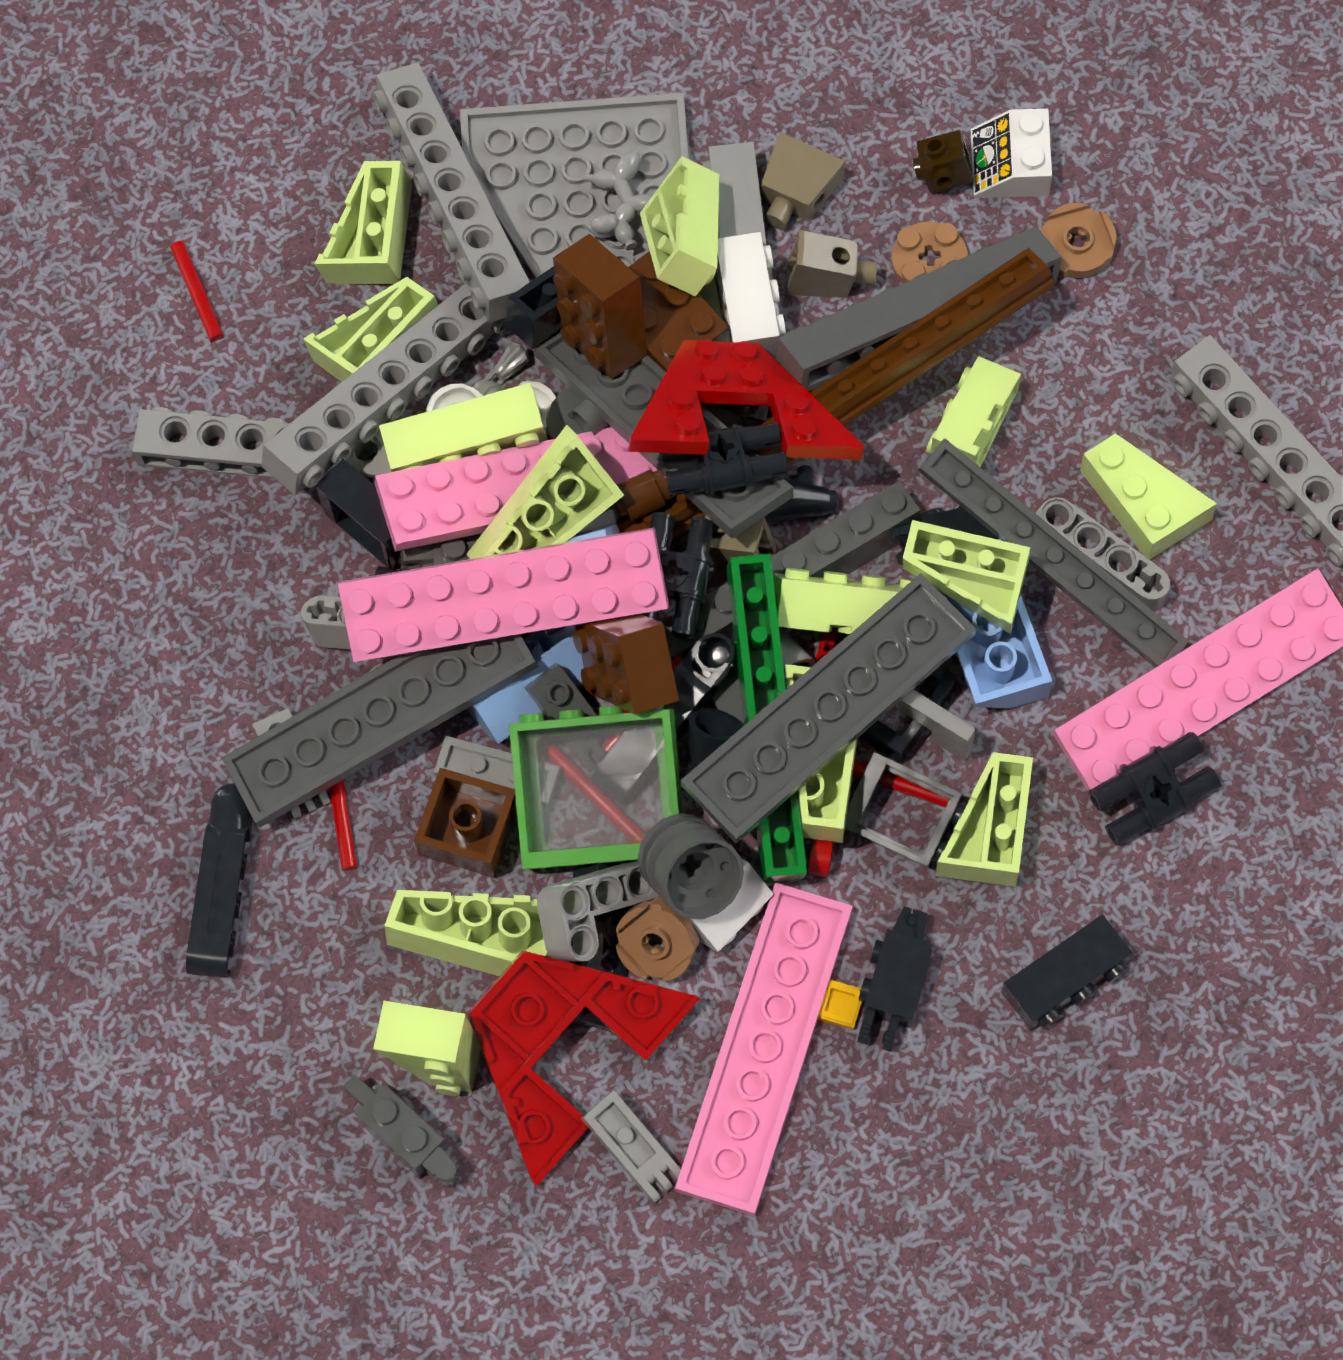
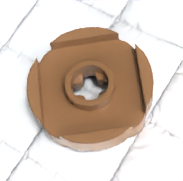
(1089, 224)
(922, 238)
(658, 962)

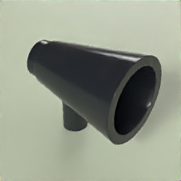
(807, 499)
(707, 732)

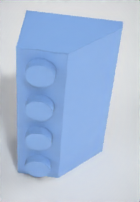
(1003, 666)
(506, 705)

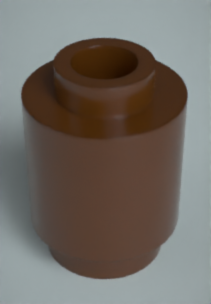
(642, 494)

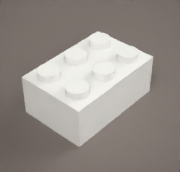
(749, 291)

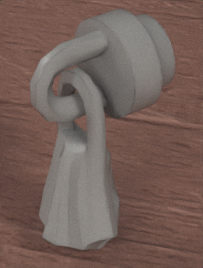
(512, 360)

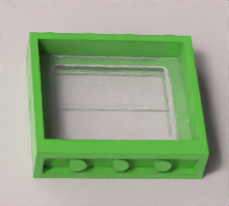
(592, 783)

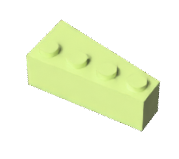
(465, 429)
(552, 502)
(830, 600)
(826, 795)
(465, 930)

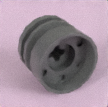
(690, 866)

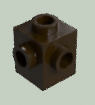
(943, 161)

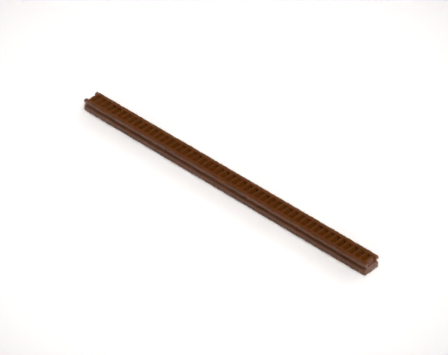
(903, 358)

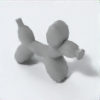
(618, 223)

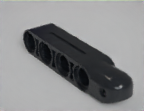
(700, 676)
(218, 883)

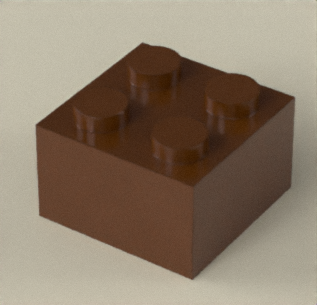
(466, 822)

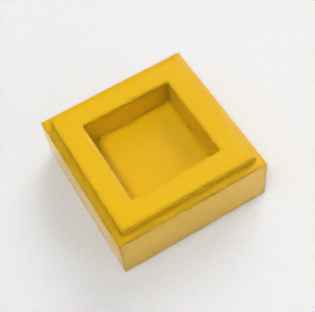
(840, 1005)

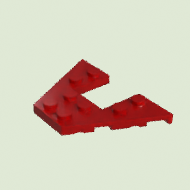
(744, 376)
(526, 1015)

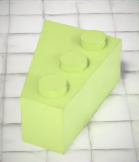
(684, 226)
(372, 229)
(371, 329)
(977, 409)
(1145, 496)
(969, 569)
(991, 829)
(430, 1045)

